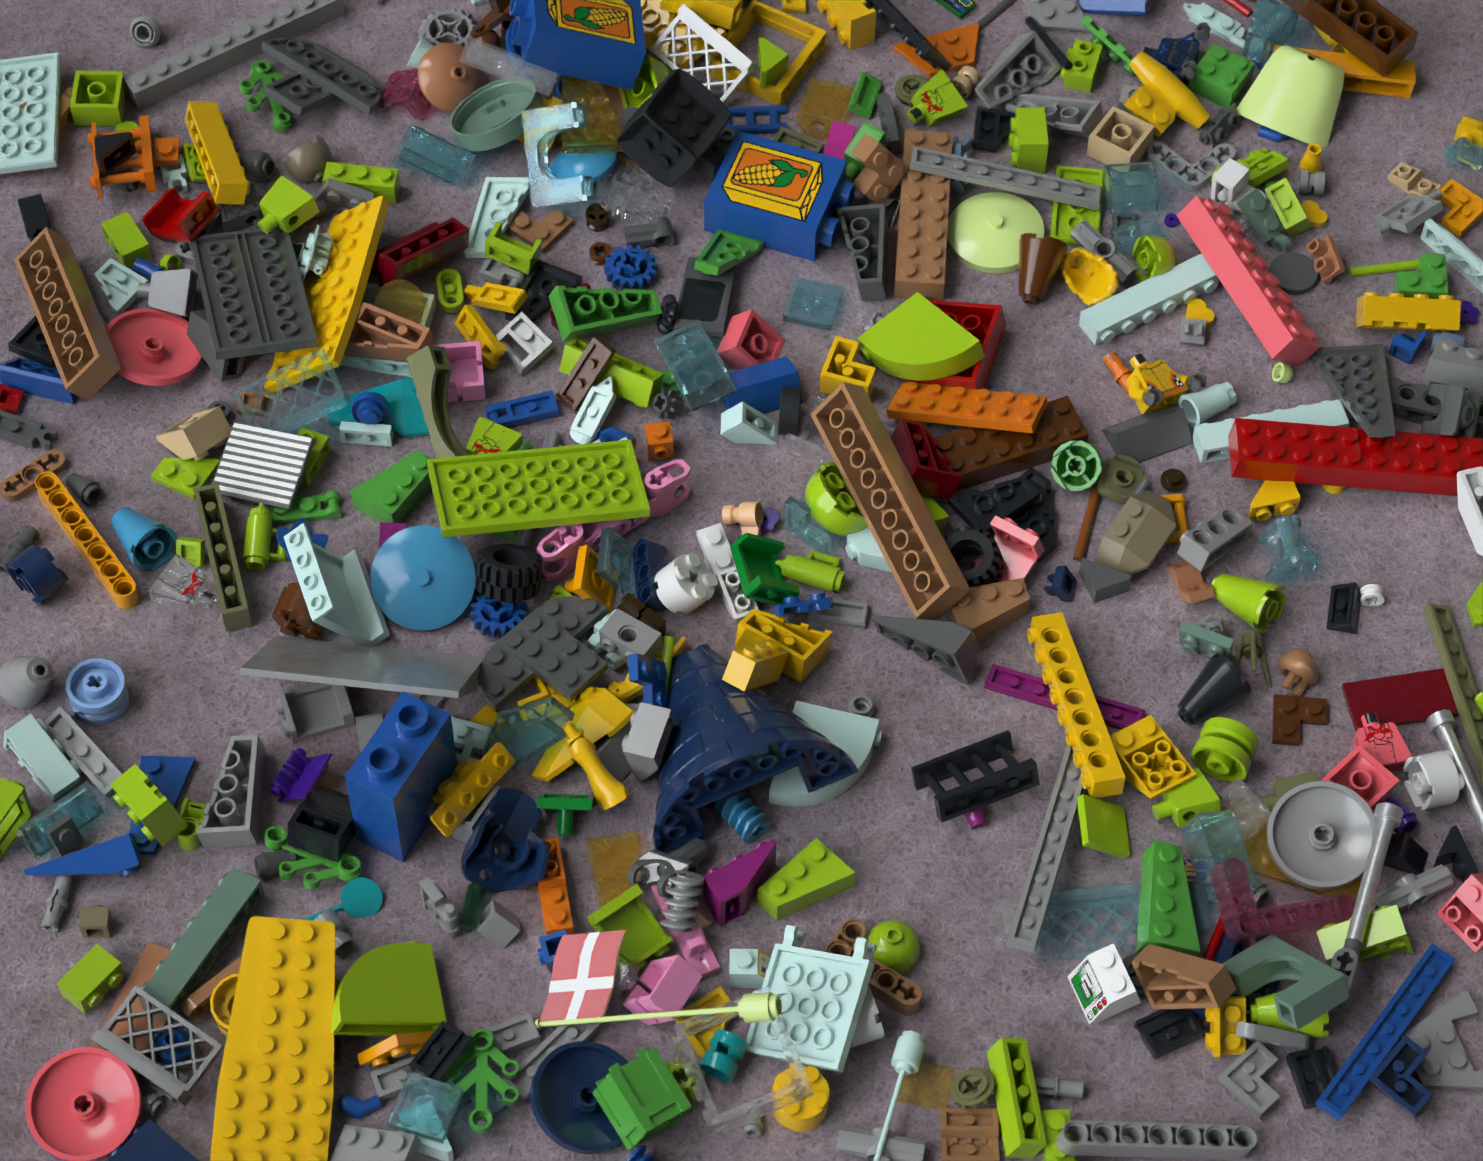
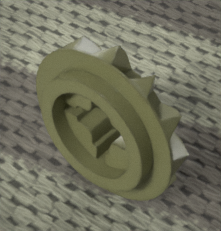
(908, 82)
(975, 1078)

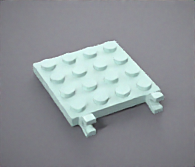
(819, 1001)

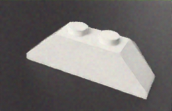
(1471, 503)

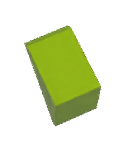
(771, 62)

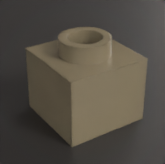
(95, 921)

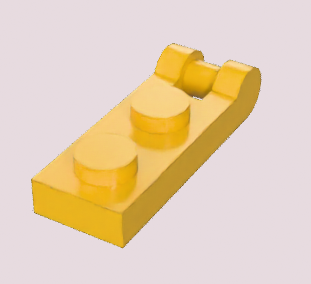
(475, 329)

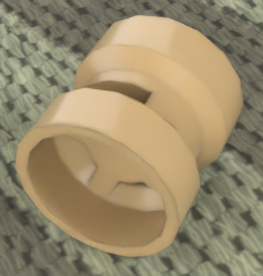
(966, 81)

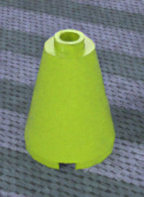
(1250, 599)
(1265, 1014)

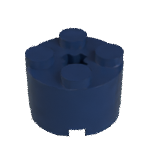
(36, 573)

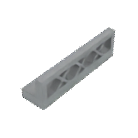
(84, 750)

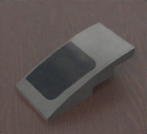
(705, 299)

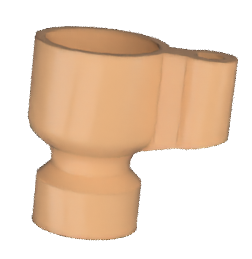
(748, 515)

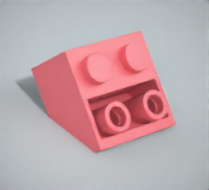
(1465, 912)

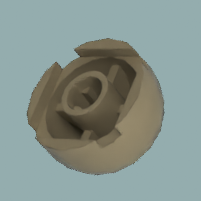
(309, 161)

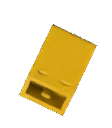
(1150, 758)

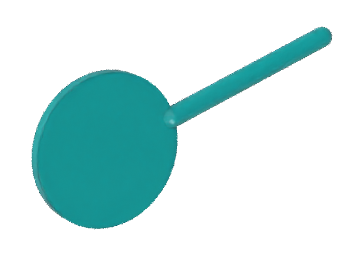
(358, 898)

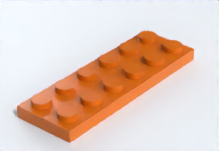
(967, 407)

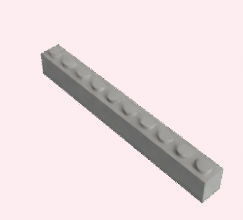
(228, 49)

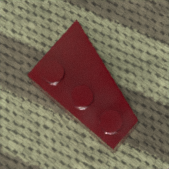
(924, 461)

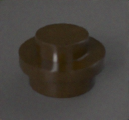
(1173, 480)

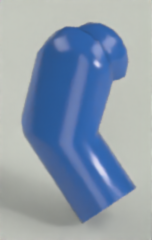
(1271, 134)
(612, 434)
(357, 1108)

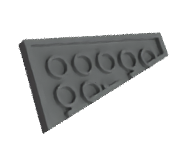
(1361, 383)

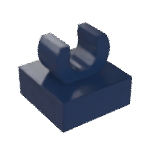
(1062, 584)

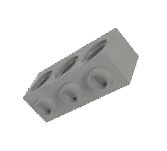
(1214, 537)

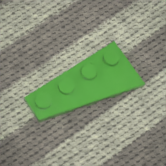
(1115, 51)

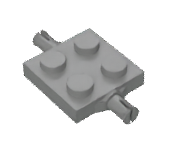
(1409, 213)

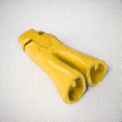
(604, 785)

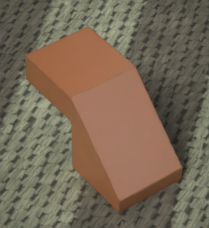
(1189, 582)

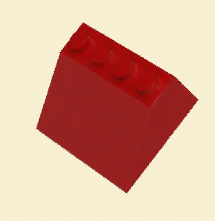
(987, 325)

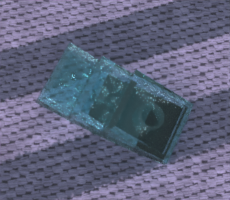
(695, 366)

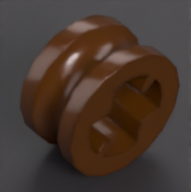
(597, 247)

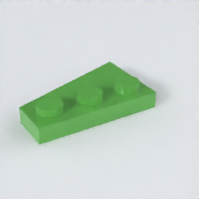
(725, 252)

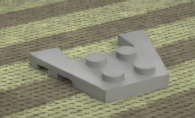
(1447, 1061)

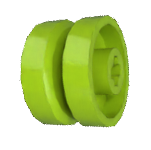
(1225, 749)

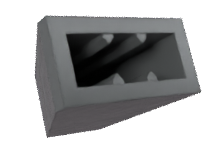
(199, 334)

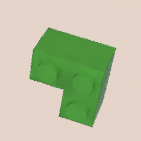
(1428, 279)

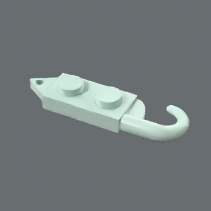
(1219, 23)
(593, 412)

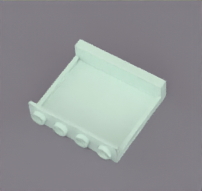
(336, 589)

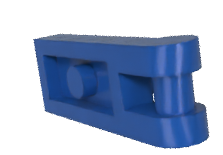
(523, 409)

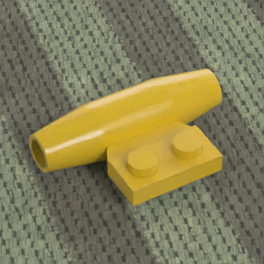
(1162, 96)

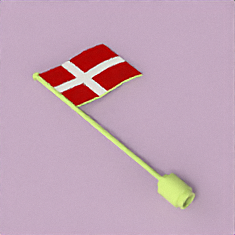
(586, 978)

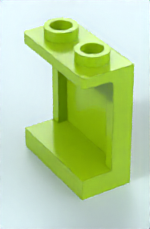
(632, 914)

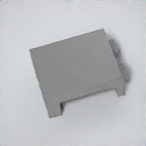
(314, 711)

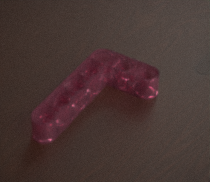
(1277, 916)

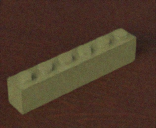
(222, 557)

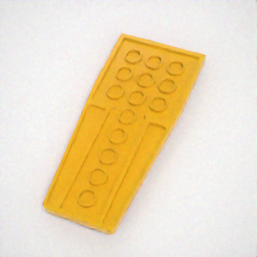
(338, 292)
(279, 1046)

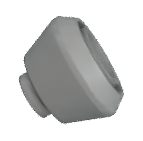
(145, 31)

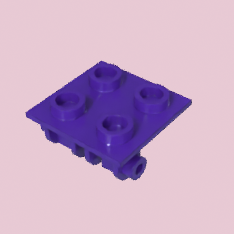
(299, 775)

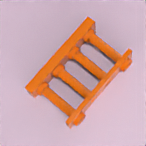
(145, 159)

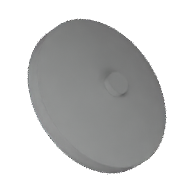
(1321, 835)

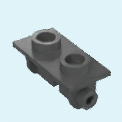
(1221, 126)

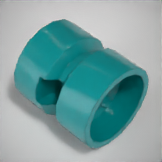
(719, 1064)

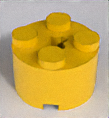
(808, 1112)

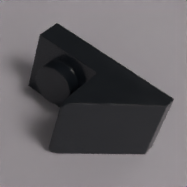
(1456, 852)

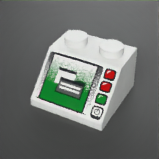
(1103, 985)

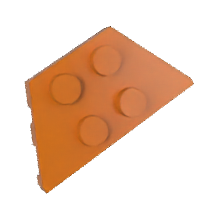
(955, 45)

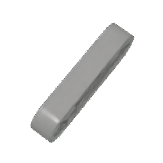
(1272, 1035)

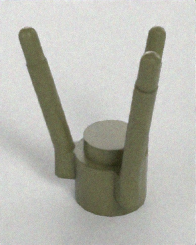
(1251, 648)

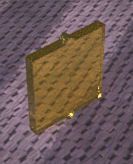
(927, 1087)

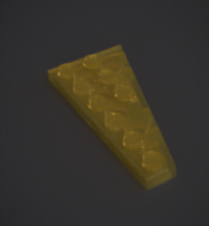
(601, 120)

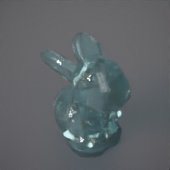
(1285, 540)

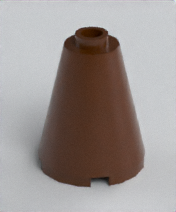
(1038, 265)

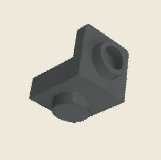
(64, 835)

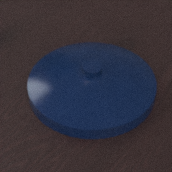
(565, 1101)

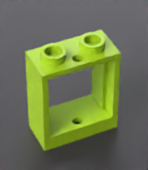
(14, 811)

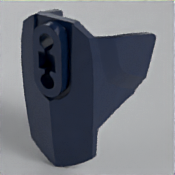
(510, 828)

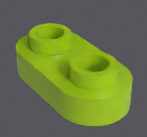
(450, 292)

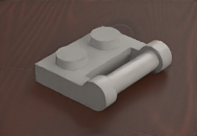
(529, 338)

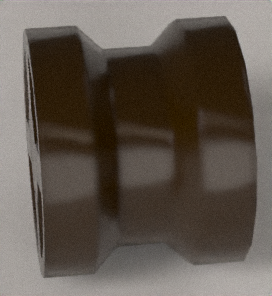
(593, 213)

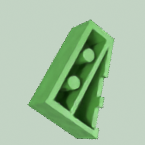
(395, 490)

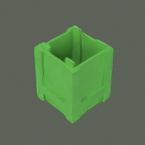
(641, 1098)

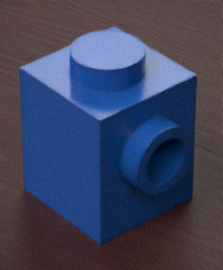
(549, 946)

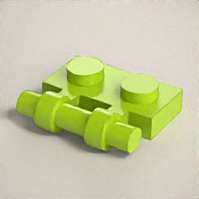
(1263, 165)

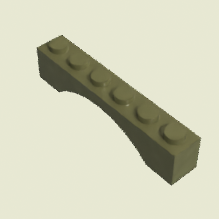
(431, 379)

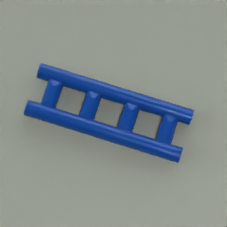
(750, 112)

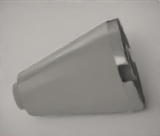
(25, 681)

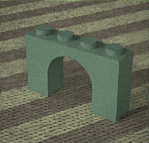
(1272, 959)

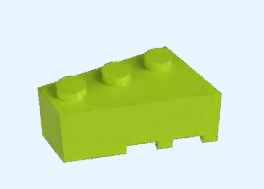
(804, 880)

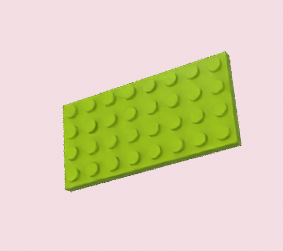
(537, 488)

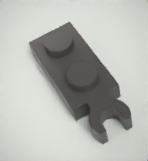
(25, 431)

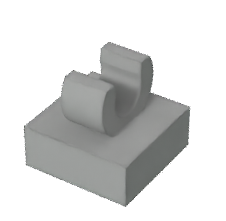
(1192, 331)

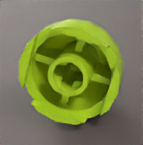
(1153, 254)
(896, 945)

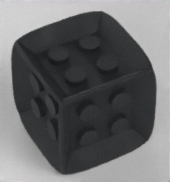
(673, 127)

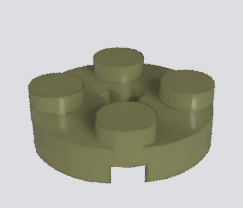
(1111, 487)

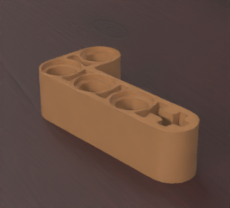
(891, 996)

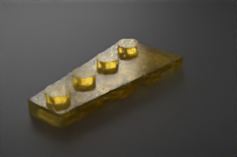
(610, 863)

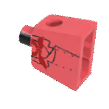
(1382, 742)

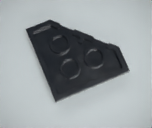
(1040, 514)

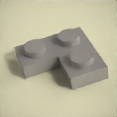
(1245, 1080)

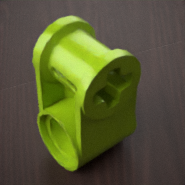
(193, 815)

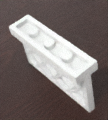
(710, 37)

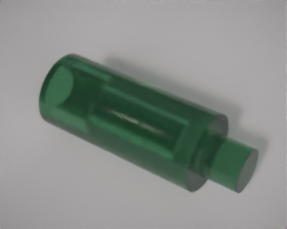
(472, 907)

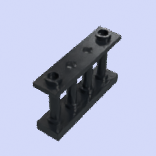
(979, 792)

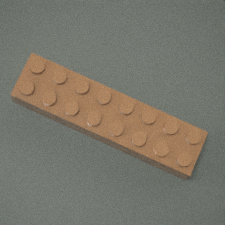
(922, 222)
(67, 314)

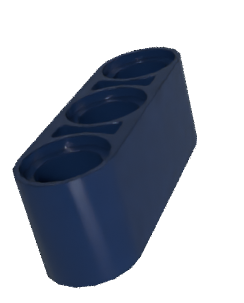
(647, 561)

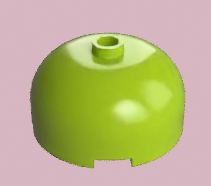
(832, 502)

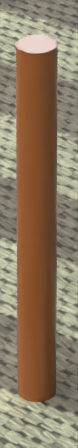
(1087, 524)

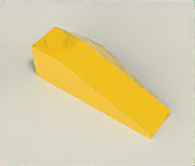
(597, 714)

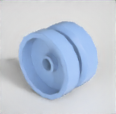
(97, 691)

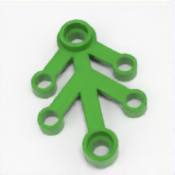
(264, 72)
(346, 868)
(482, 1075)

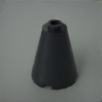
(1213, 691)

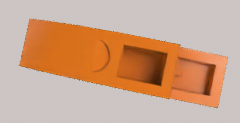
(554, 894)

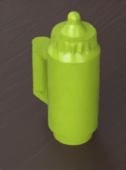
(258, 540)
(816, 570)

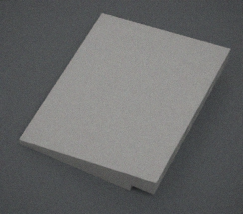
(366, 667)

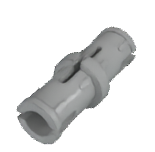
(57, 904)

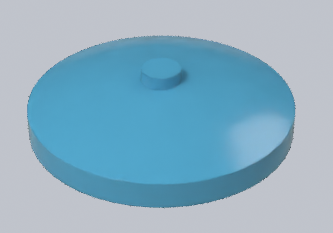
(423, 578)

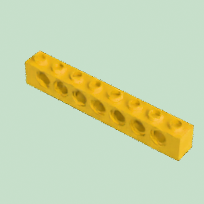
(1076, 706)

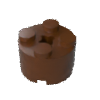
(293, 614)

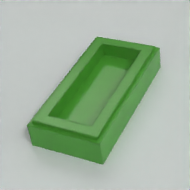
(864, 95)

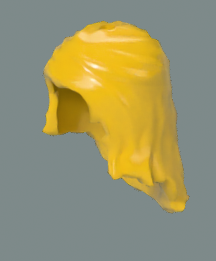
(1089, 276)

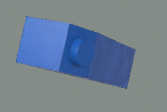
(104, 858)

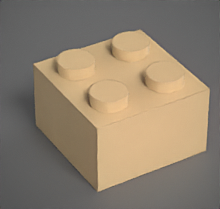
(1119, 138)

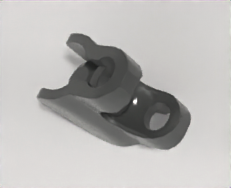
(1457, 414)

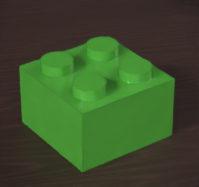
(1221, 76)

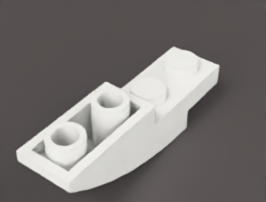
(721, 563)

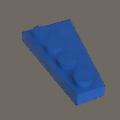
(170, 777)

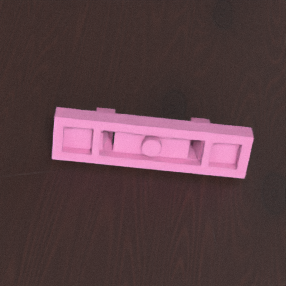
(691, 944)

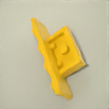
(468, 787)

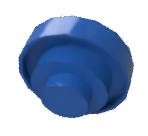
(370, 408)
(163, 1039)

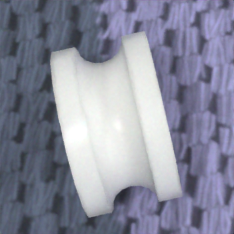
(1372, 595)

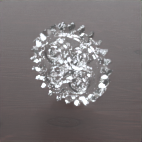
(634, 194)

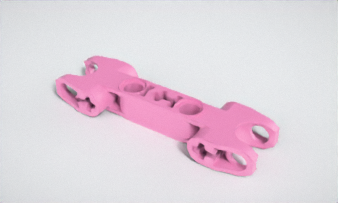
(568, 538)

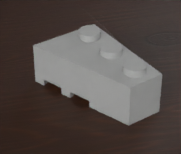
(1455, 366)

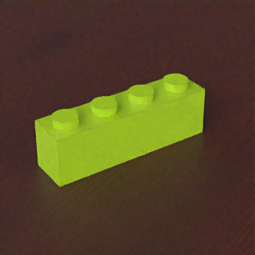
(630, 378)
(1016, 1098)

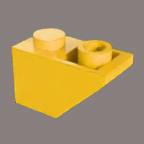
(1279, 495)

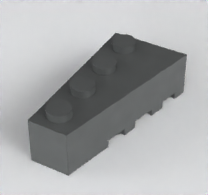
(868, 237)

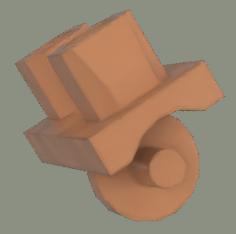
(1327, 258)

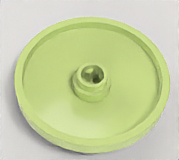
(988, 230)

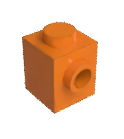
(659, 441)

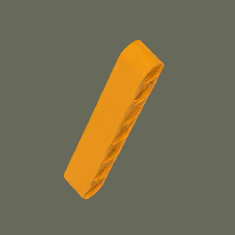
(85, 530)

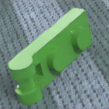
(309, 508)

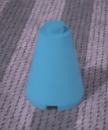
(144, 539)

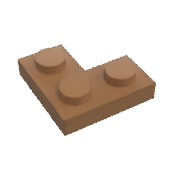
(547, 230)

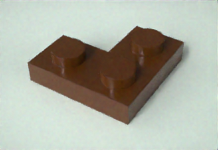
(1290, 712)

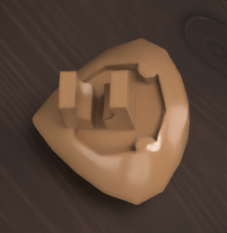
(1299, 668)

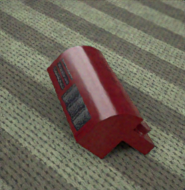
(420, 251)

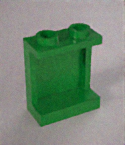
(757, 569)

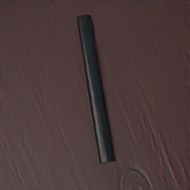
(1049, 43)

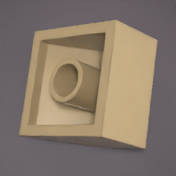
(196, 434)

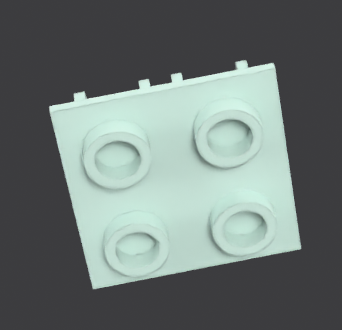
(317, 255)

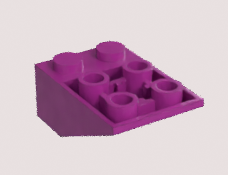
(733, 887)

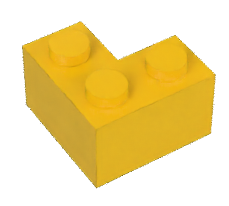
(843, 367)

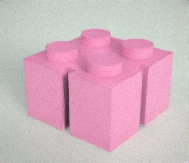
(467, 371)
(670, 984)

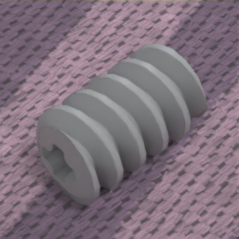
(683, 901)

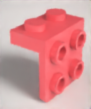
(1018, 548)

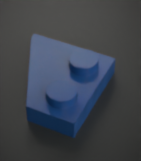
(794, 605)

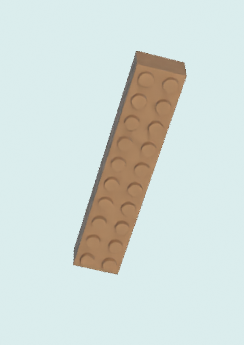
(890, 502)

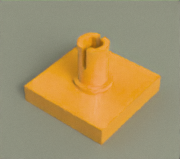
(587, 581)

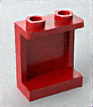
(180, 218)

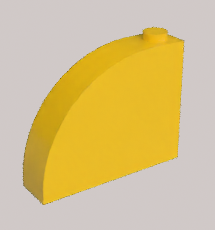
(716, 12)

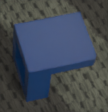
(1405, 347)

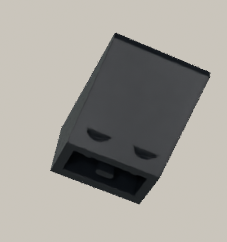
(322, 824)

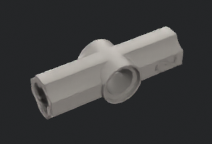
(1092, 240)
(1415, 889)
(865, 1144)

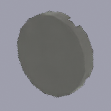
(1294, 272)

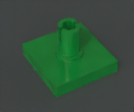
(566, 805)

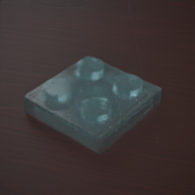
(812, 304)
(616, 561)
(425, 1107)

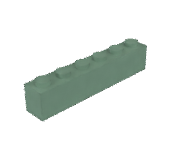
(203, 940)

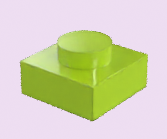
(191, 550)

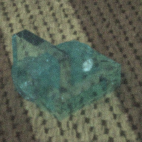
(1465, 154)

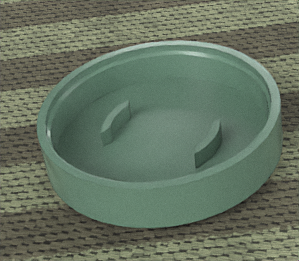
(492, 115)

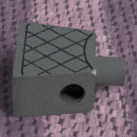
(239, 217)

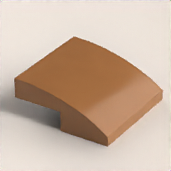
(969, 1125)

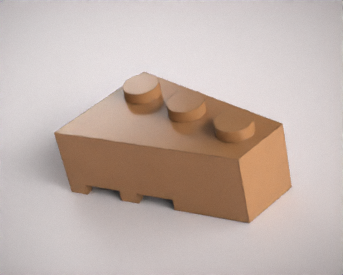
(991, 606)
(1181, 979)

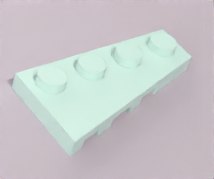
(498, 202)

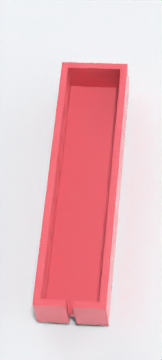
(1249, 281)

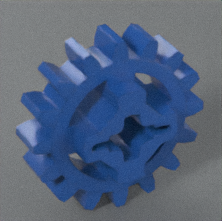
(627, 265)
(502, 615)

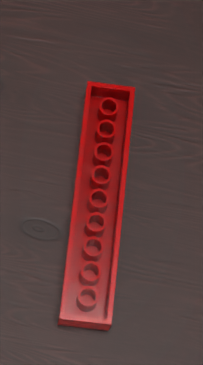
(1350, 457)

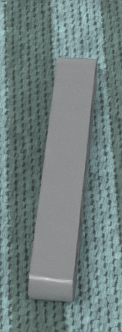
(1145, 1147)

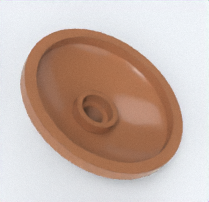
(439, 80)

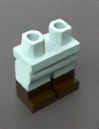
(636, 609)

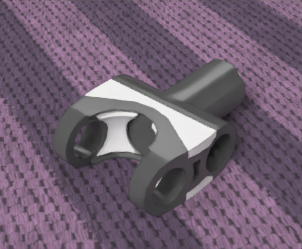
(658, 865)

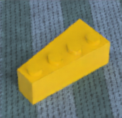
(1408, 313)

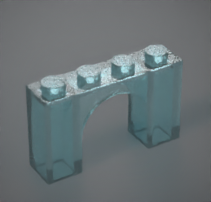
(539, 129)

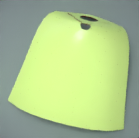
(1295, 95)

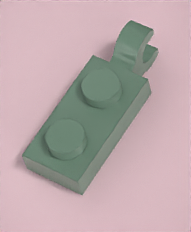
(1264, 220)

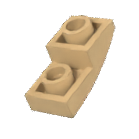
(1411, 180)

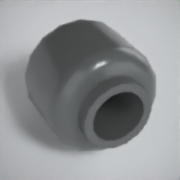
(258, 166)

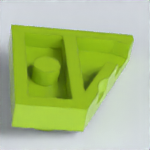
(184, 474)

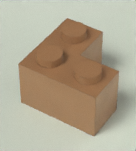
(881, 170)

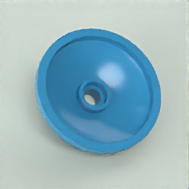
(584, 164)

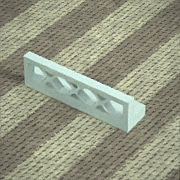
(1457, 253)

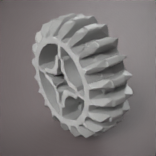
(448, 26)

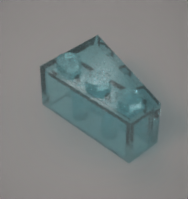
(432, 156)
(530, 729)

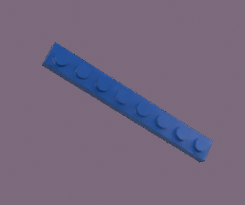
(1385, 1032)

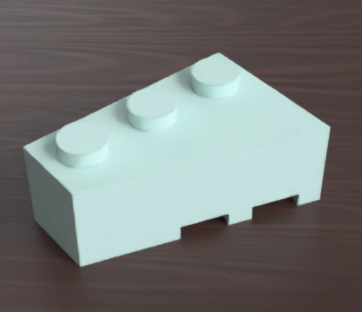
(42, 756)

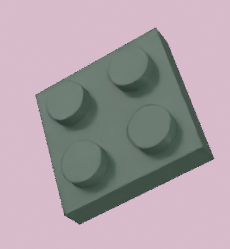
(1197, 639)

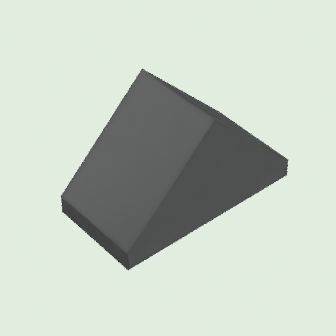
(1103, 581)

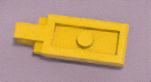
(496, 297)

